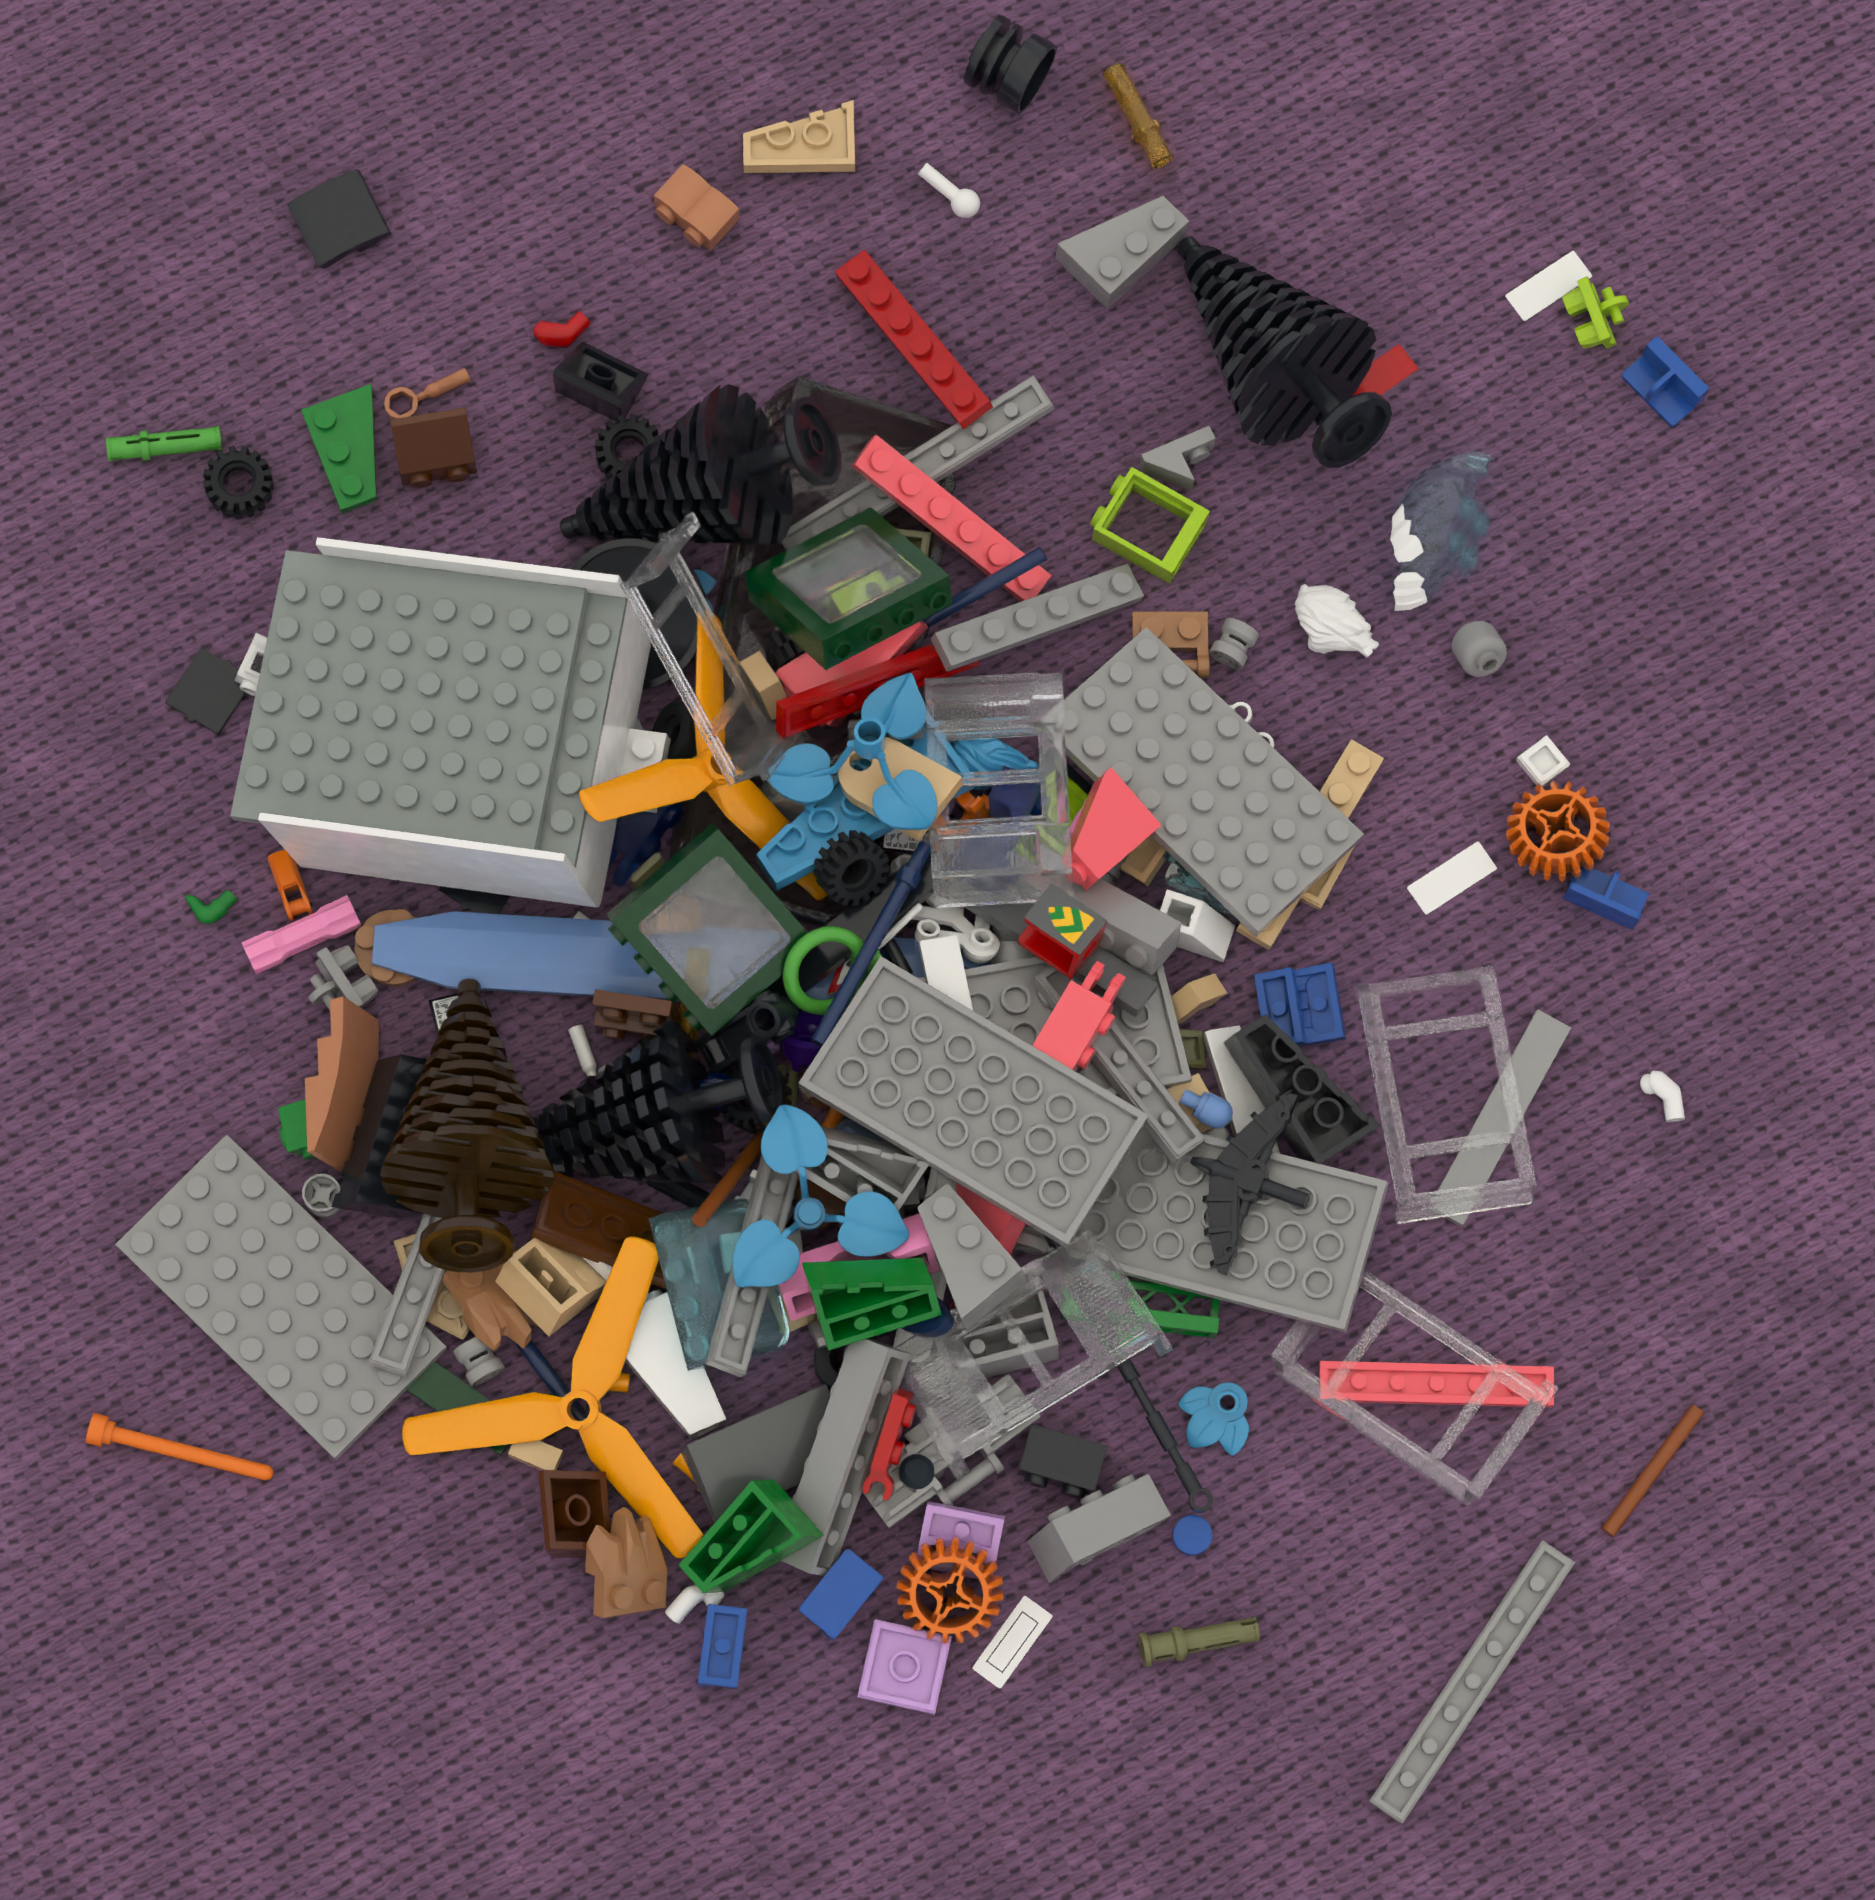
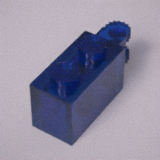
(639, 837)

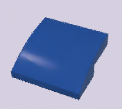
(1303, 1003)

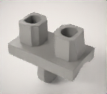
(333, 968)

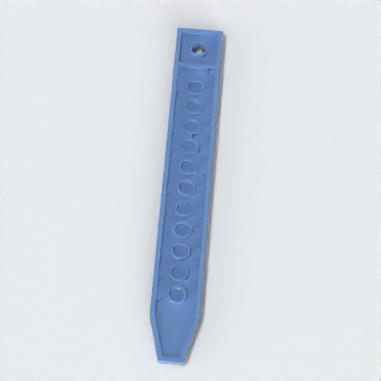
(537, 955)

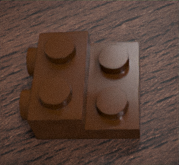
(629, 1014)

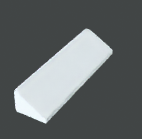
(1231, 1080)

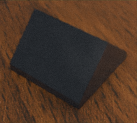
(598, 381)

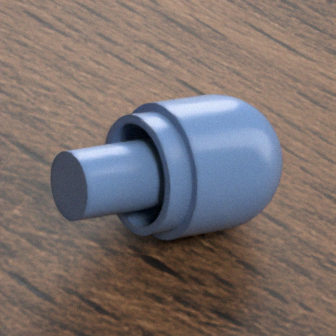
(1208, 1108)

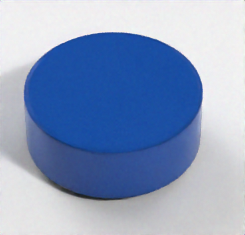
(1192, 1535)

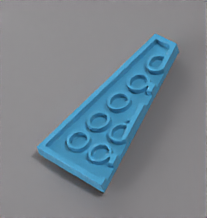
(797, 844)

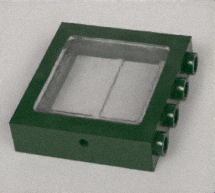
(848, 588)
(707, 930)

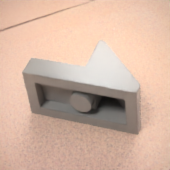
(1170, 459)

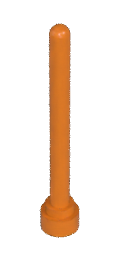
(104, 1431)

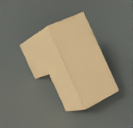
(764, 682)
(1197, 996)
(536, 1454)

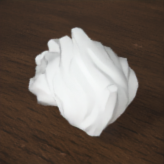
(1332, 621)

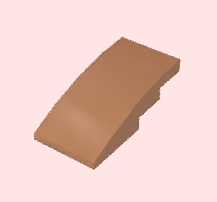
(339, 1091)

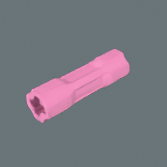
(327, 923)

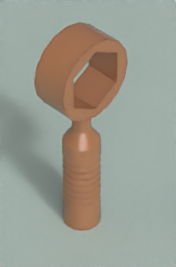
(431, 391)

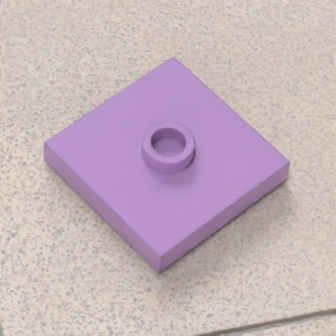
(903, 1667)

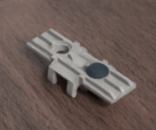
(923, 1465)

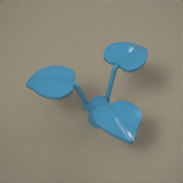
(902, 803)
(870, 1220)

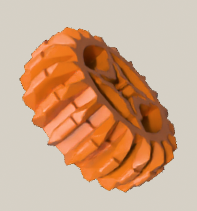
(1535, 813)
(934, 1582)

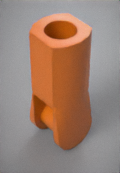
(289, 880)

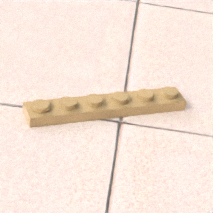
(1344, 790)

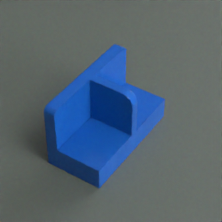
(1665, 382)
(1607, 896)
(840, 1594)
(722, 1646)

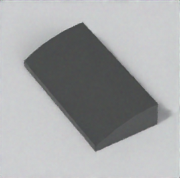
(757, 1448)

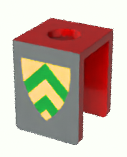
(1062, 931)

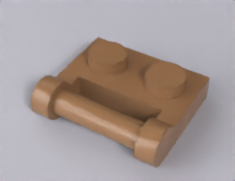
(1179, 633)

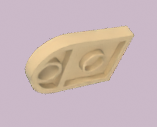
(861, 785)

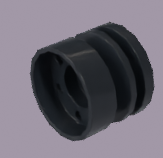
(1003, 60)

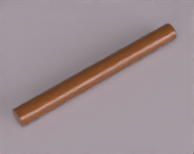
(728, 1181)
(1652, 1470)

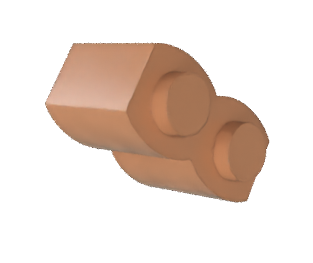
(696, 208)

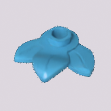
(1214, 1422)

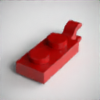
(889, 1448)

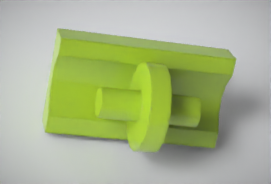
(1586, 299)

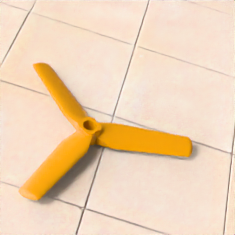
(684, 779)
(594, 1372)

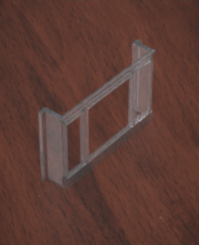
(768, 746)
(1460, 1200)
(1385, 1436)

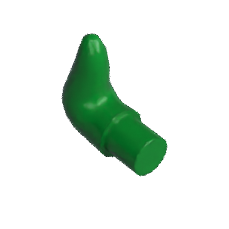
(215, 910)

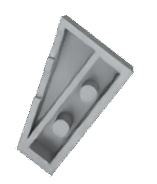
(1122, 249)
(865, 1165)
(970, 1256)
(997, 1351)
(1098, 1525)

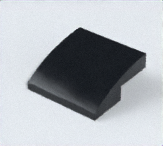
(339, 218)

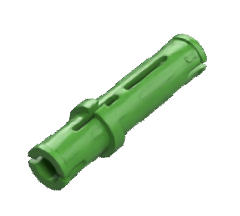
(163, 443)

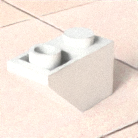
(1202, 927)

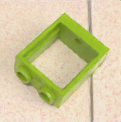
(1194, 515)

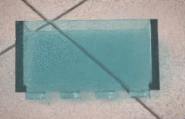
(696, 1274)

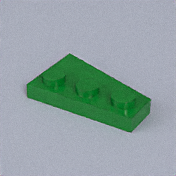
(345, 444)

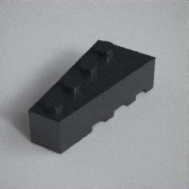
(385, 1106)
(1323, 1116)

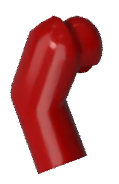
(559, 334)

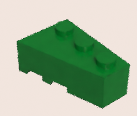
(869, 1297)
(749, 1537)

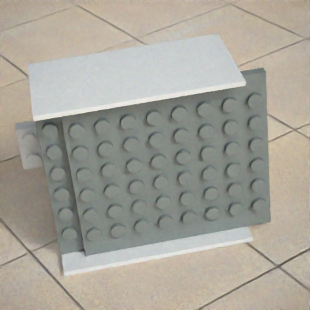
(445, 719)

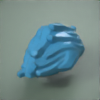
(990, 755)

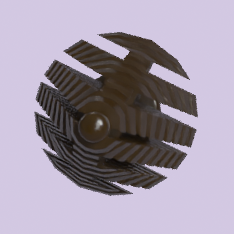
(467, 1143)

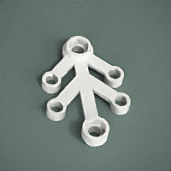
(976, 941)

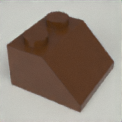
(433, 447)
(571, 1509)

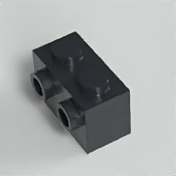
(1061, 1461)

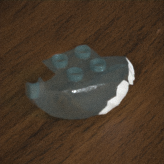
(1438, 528)

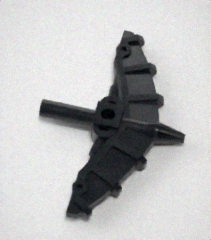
(1242, 1178)

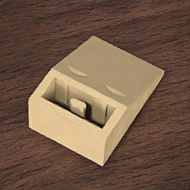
(549, 1284)

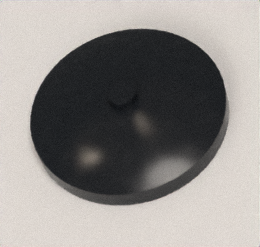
(679, 630)

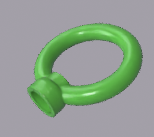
(799, 951)

